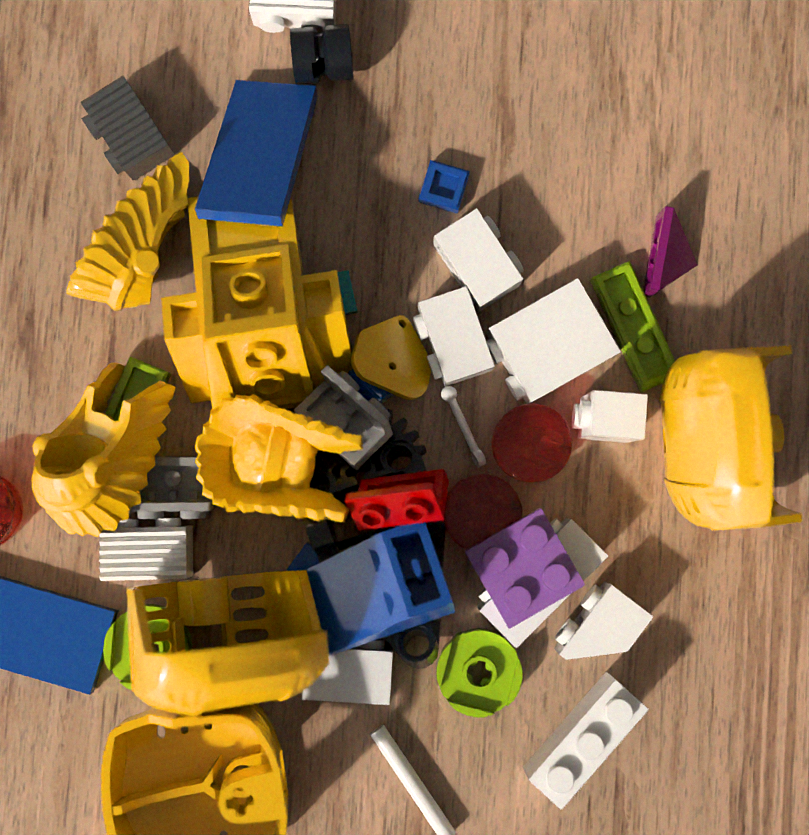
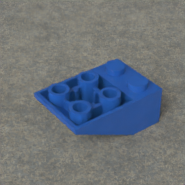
(379, 588)

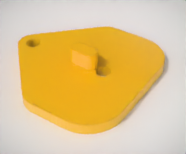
(394, 346)

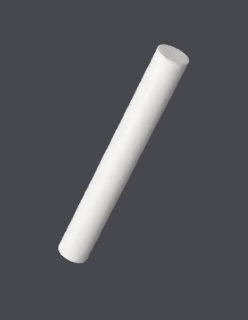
(412, 781)

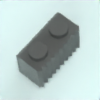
(126, 128)

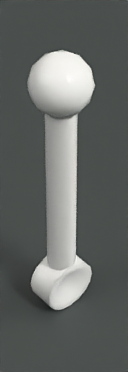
(449, 395)

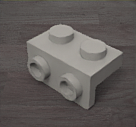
(340, 404)
(173, 488)

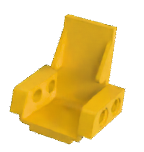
(254, 316)

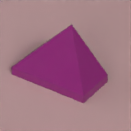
(669, 253)

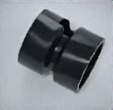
(321, 54)

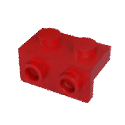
(399, 500)

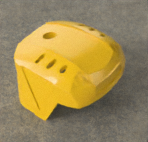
(723, 439)
(237, 672)
(186, 777)

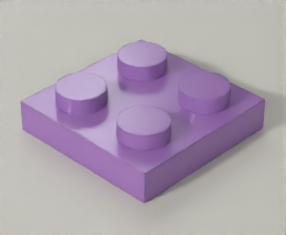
(524, 568)

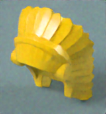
(124, 251)
(265, 458)
(94, 465)

